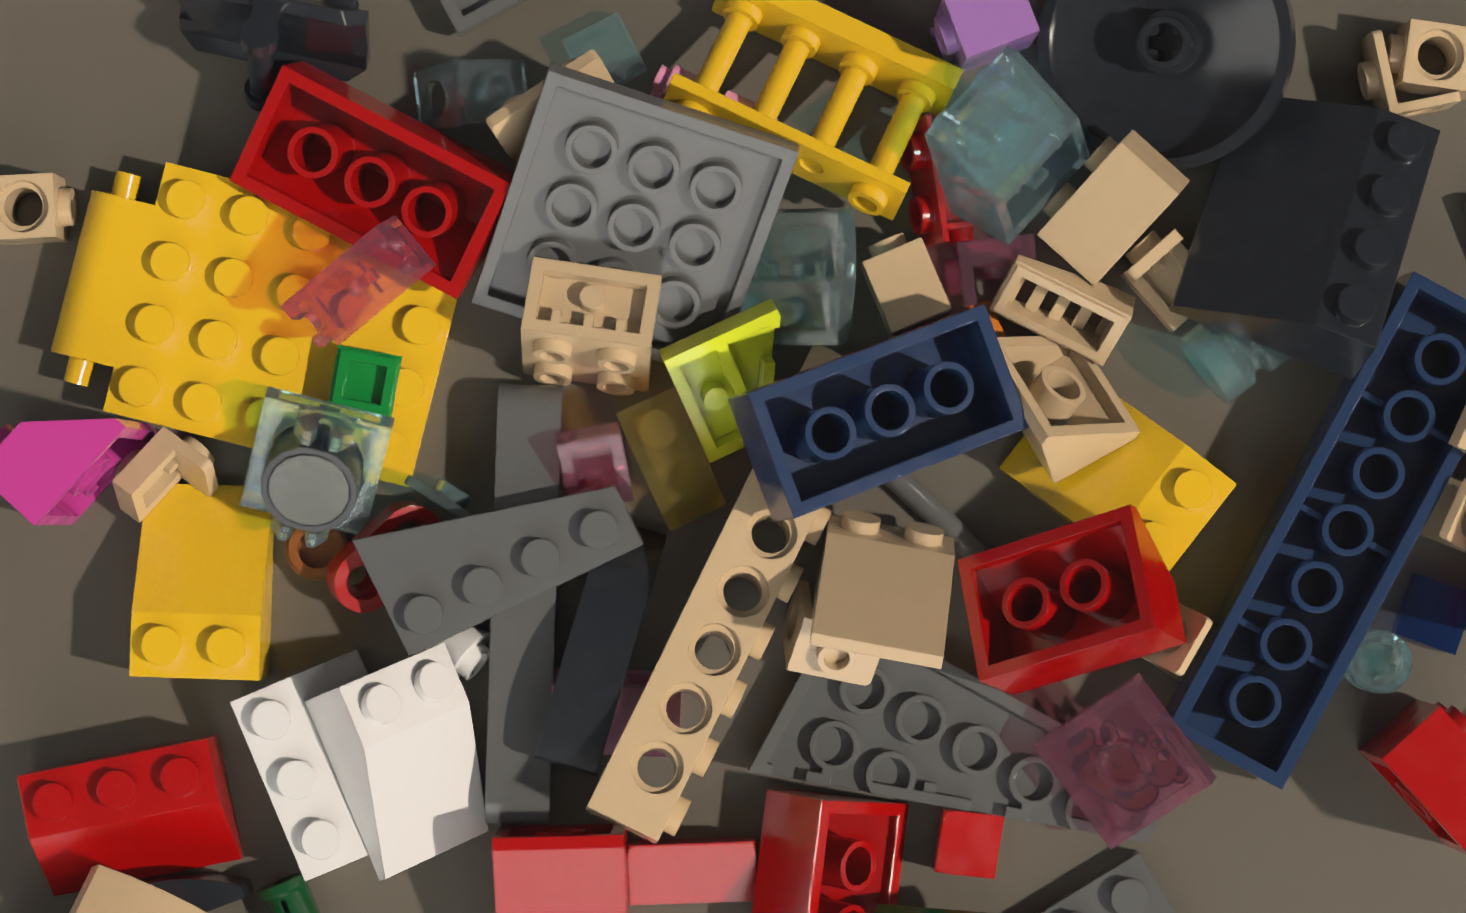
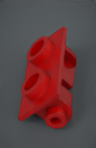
(928, 207)

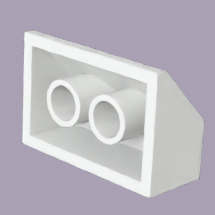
(298, 768)

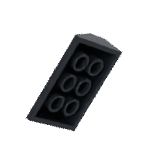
(1309, 231)

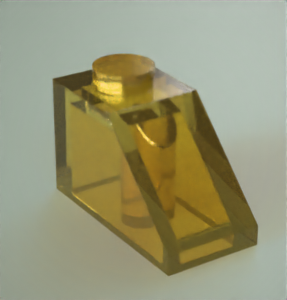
(671, 458)

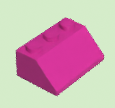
(64, 465)

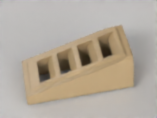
(1074, 334)

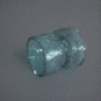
(1227, 361)

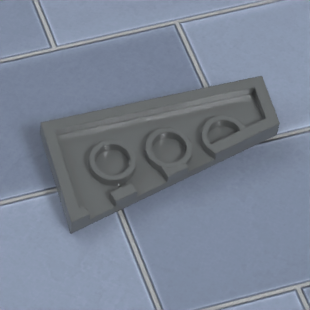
(479, 565)

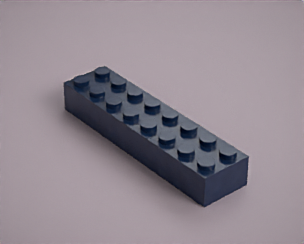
(1332, 542)

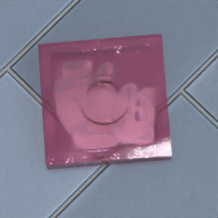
(1125, 761)

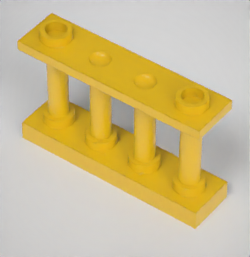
(862, 58)

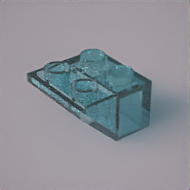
(1005, 147)

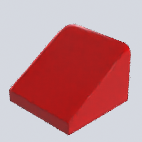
(967, 843)

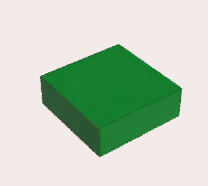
(365, 380)

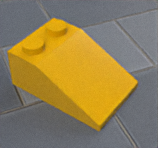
(1154, 472)
(203, 588)

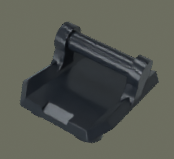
(277, 33)

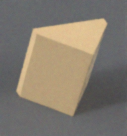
(1067, 405)

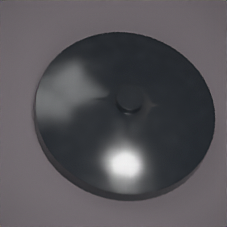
(1174, 71)

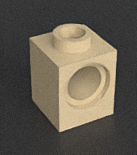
(1404, 64)
(57, 213)
(903, 283)

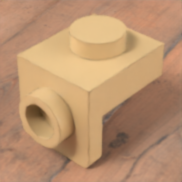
(1157, 274)
(151, 473)

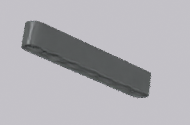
(525, 635)

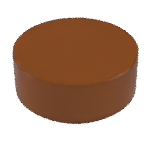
(314, 562)

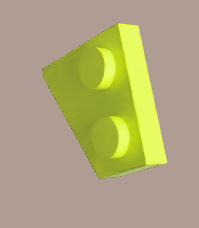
(718, 366)

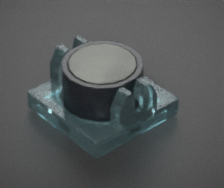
(315, 469)

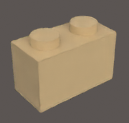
(1112, 207)

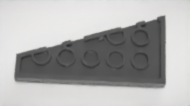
(923, 741)

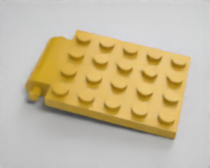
(195, 321)

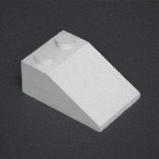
(405, 759)

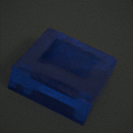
(1432, 614)

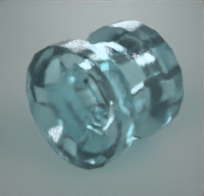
(1371, 659)

